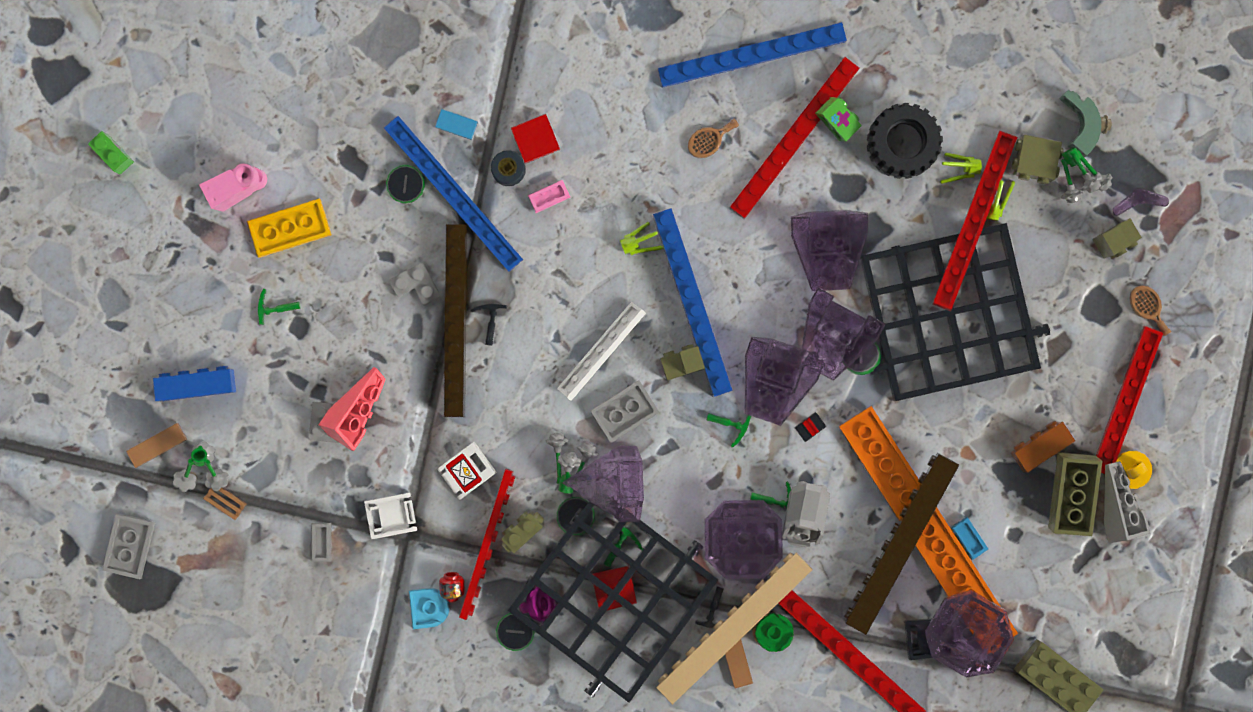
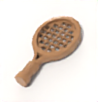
(728, 127)
(1161, 325)

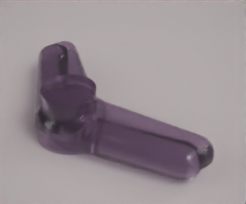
(1140, 196)

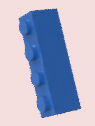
(195, 384)

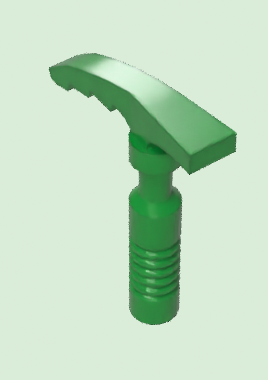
(279, 308)
(727, 422)
(770, 500)
(608, 562)

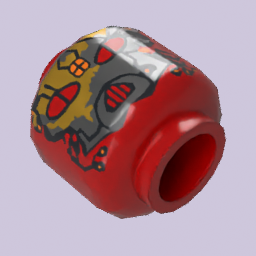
(451, 586)

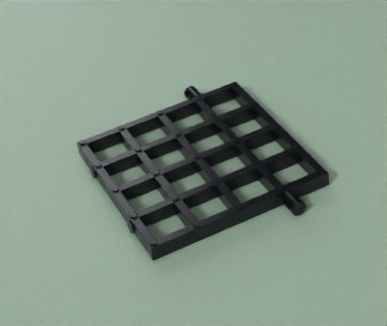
(984, 304)
(613, 594)

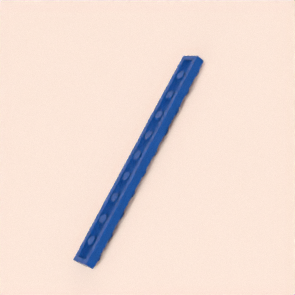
(752, 55)
(453, 193)

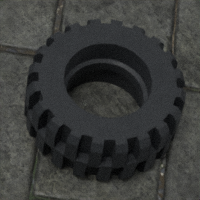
(919, 120)

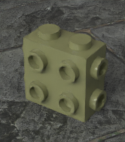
(1037, 159)
(527, 527)

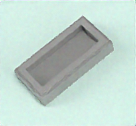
(321, 542)

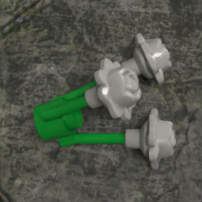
(1092, 183)
(569, 459)

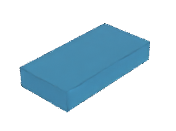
(456, 124)
(969, 538)

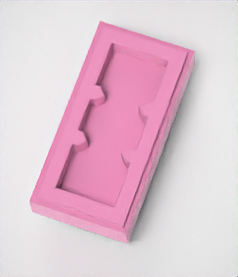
(549, 196)

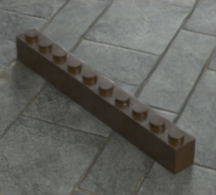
(455, 320)
(901, 544)

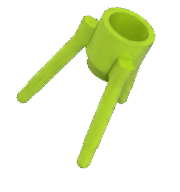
(970, 165)
(997, 210)
(630, 244)

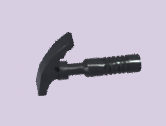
(491, 324)
(714, 605)

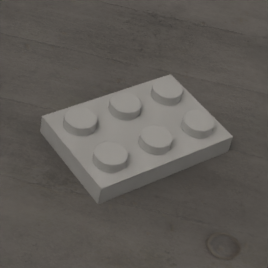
(624, 411)
(128, 546)

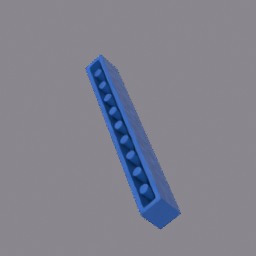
(692, 302)

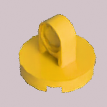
(1136, 467)

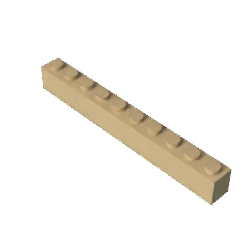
(730, 631)

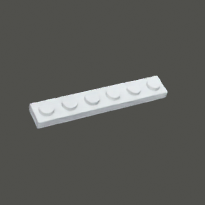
(601, 351)

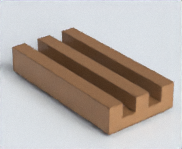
(226, 502)

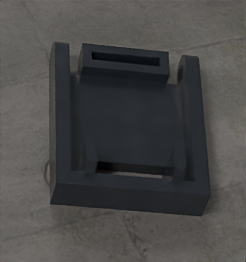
(923, 650)

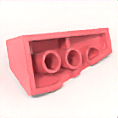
(350, 413)

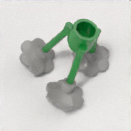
(201, 456)

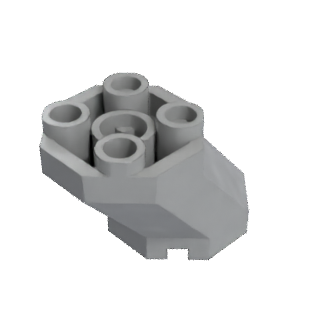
(806, 514)

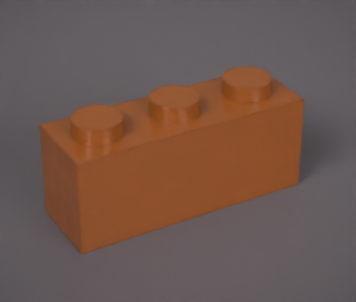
(1042, 446)

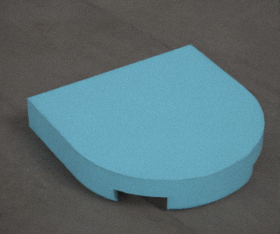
(428, 608)

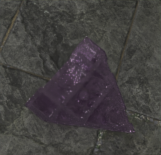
(613, 483)

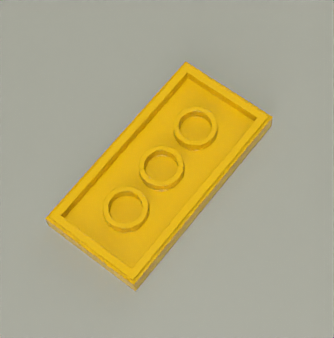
(289, 228)

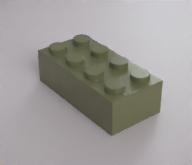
(1075, 494)
(1058, 678)

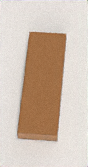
(156, 445)
(738, 666)

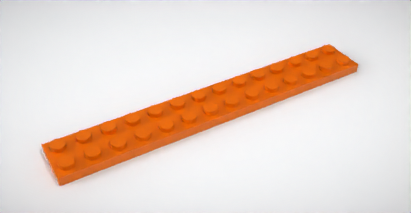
(895, 482)

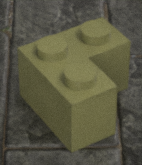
(1116, 240)
(682, 363)

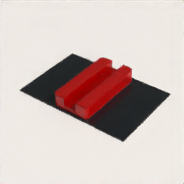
(810, 427)

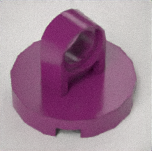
(538, 605)

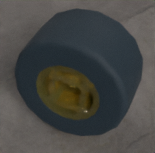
(507, 174)

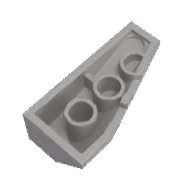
(1121, 513)

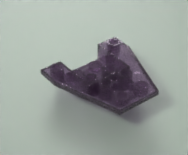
(829, 246)
(835, 335)
(775, 379)

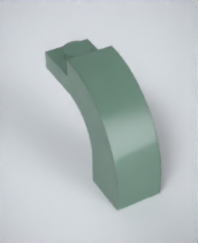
(1089, 122)

